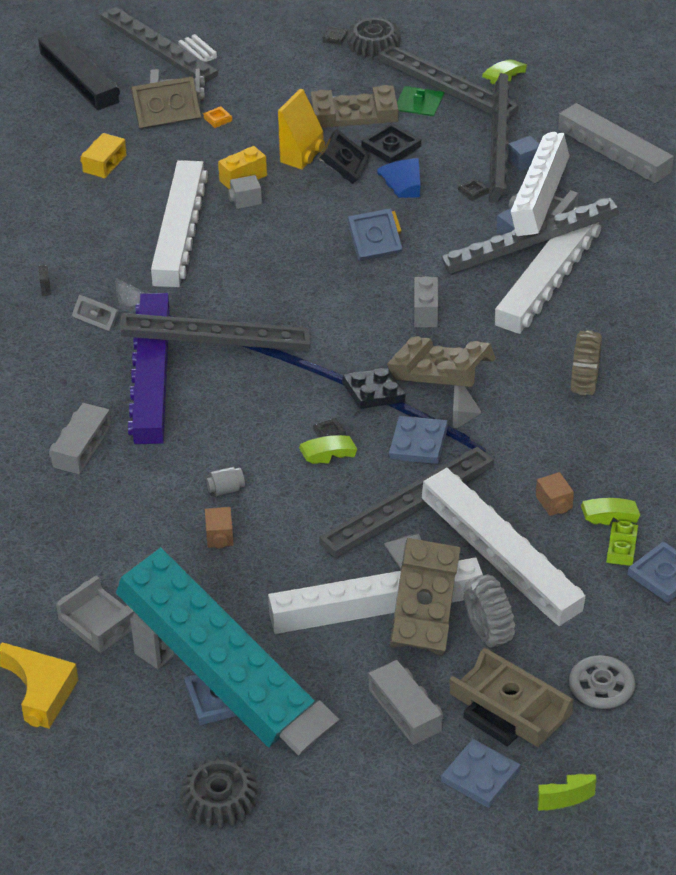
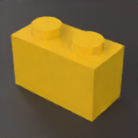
(103, 155)
(242, 164)

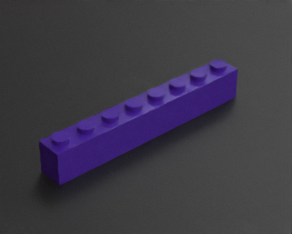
(149, 377)

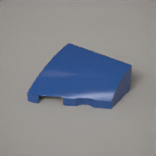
(402, 177)

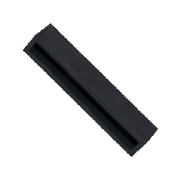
(79, 70)

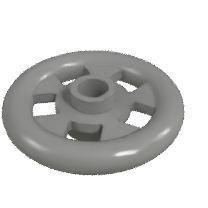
(602, 682)

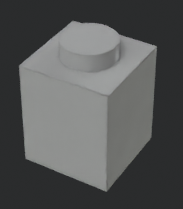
(245, 192)

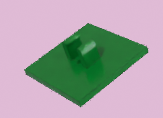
(419, 101)

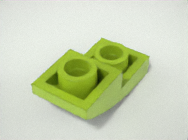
(507, 67)
(321, 449)
(605, 509)
(622, 543)
(576, 790)

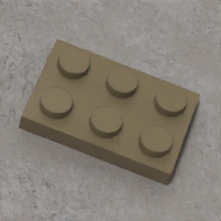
(165, 102)

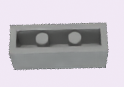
(80, 438)
(405, 702)

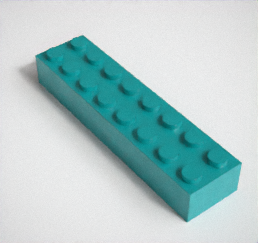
(213, 646)

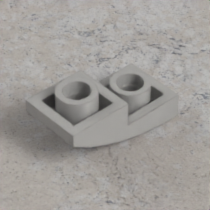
(309, 727)

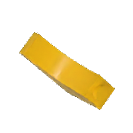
(47, 682)

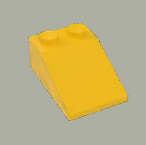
(299, 131)

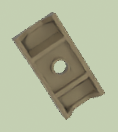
(371, 108)
(437, 364)
(428, 569)
(534, 710)

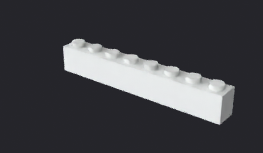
(540, 184)
(178, 224)
(542, 278)
(503, 547)
(351, 599)

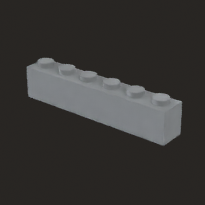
(615, 143)

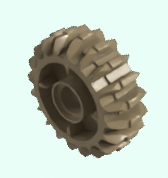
(586, 362)

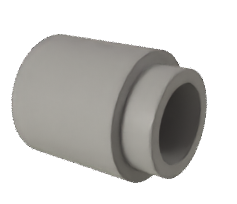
(225, 481)

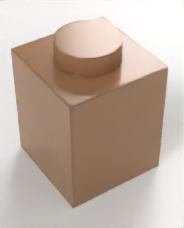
(554, 494)
(219, 527)

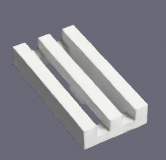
(200, 48)

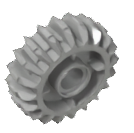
(489, 610)

